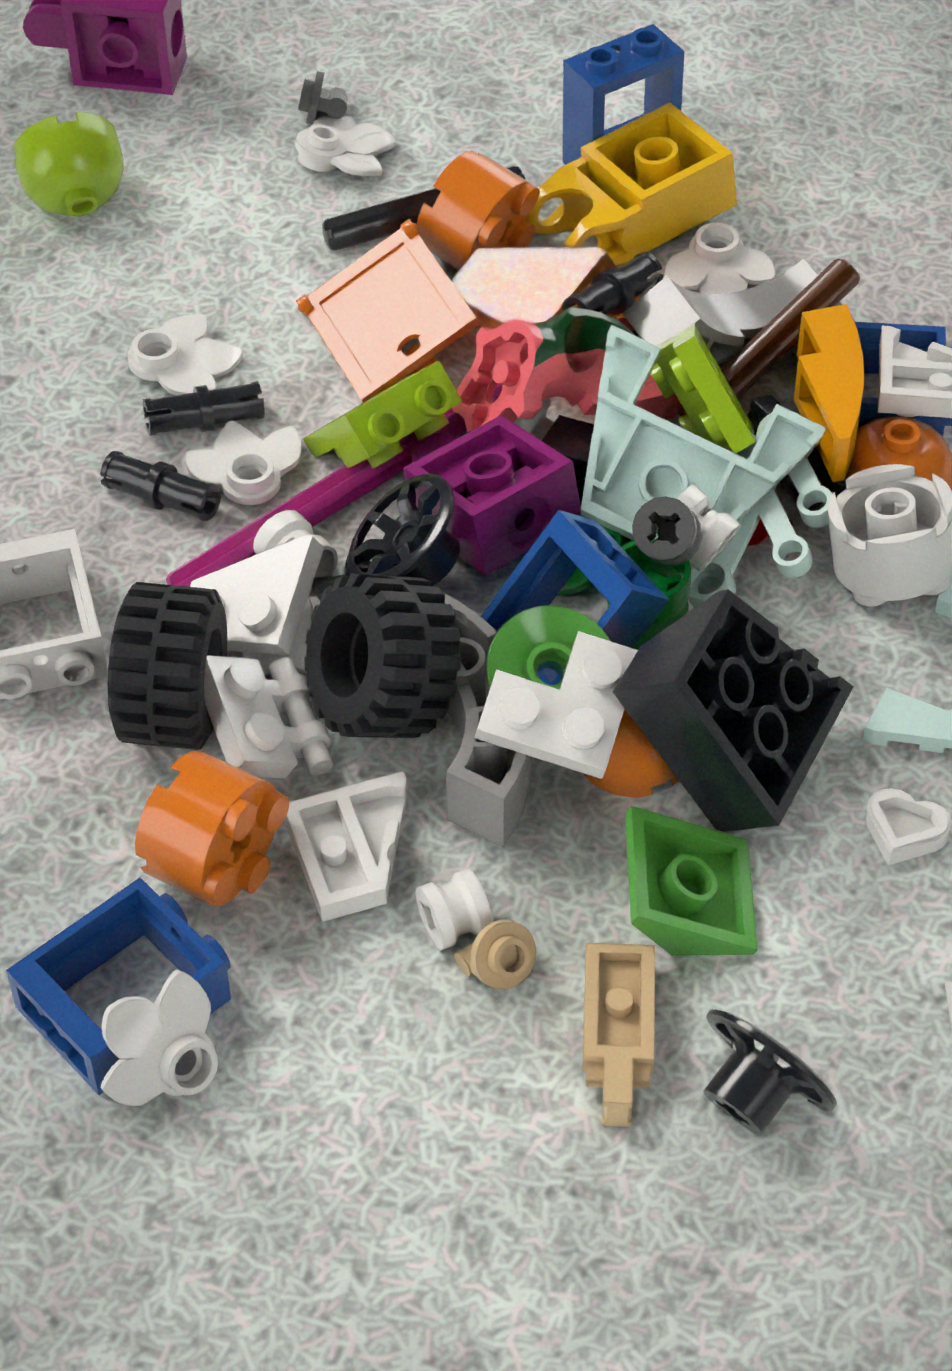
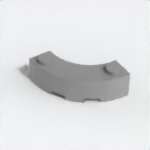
(722, 319)
(485, 781)

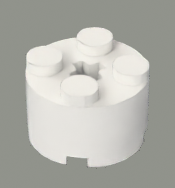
(892, 534)

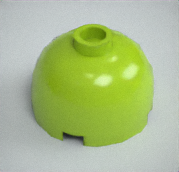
(69, 163)

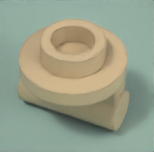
(499, 955)

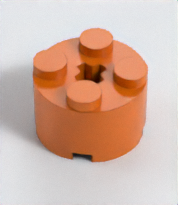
(476, 209)
(210, 829)

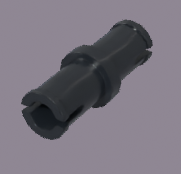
(615, 289)
(203, 408)
(160, 485)

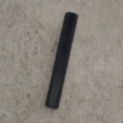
(379, 219)

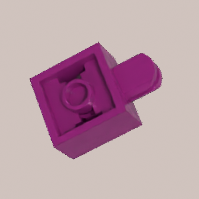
(114, 41)
(502, 489)

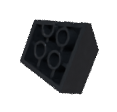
(732, 710)

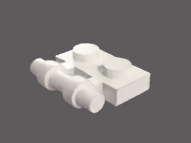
(248, 720)

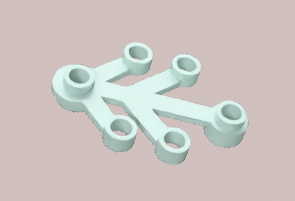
(778, 527)

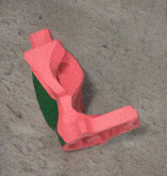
(543, 362)

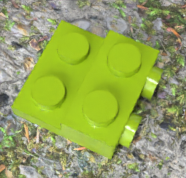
(703, 391)
(378, 424)

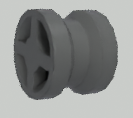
(676, 540)

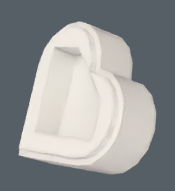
(906, 827)

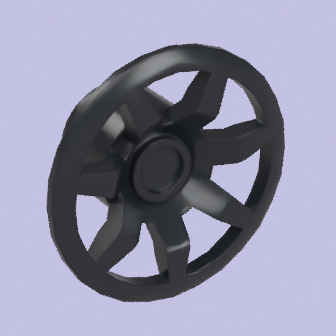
(414, 541)
(752, 1083)

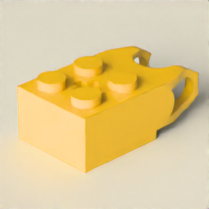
(640, 185)

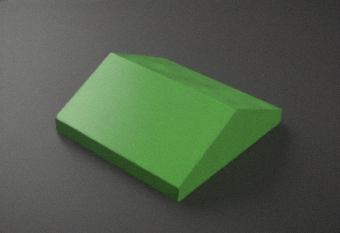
(689, 886)

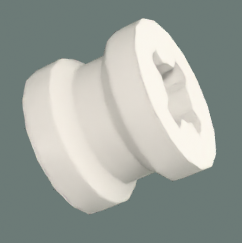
(453, 908)

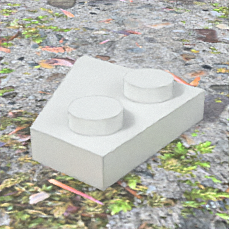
(913, 379)
(266, 595)
(349, 843)

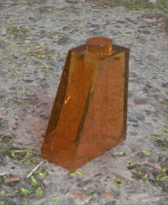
(526, 281)

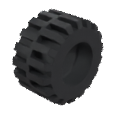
(382, 656)
(161, 663)

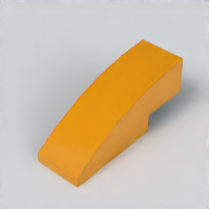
(831, 382)

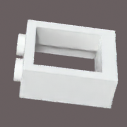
(51, 566)

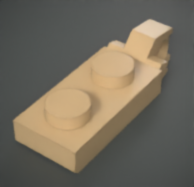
(619, 1024)

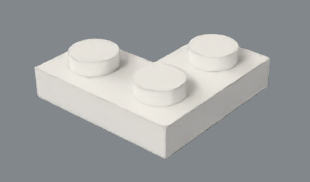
(566, 724)

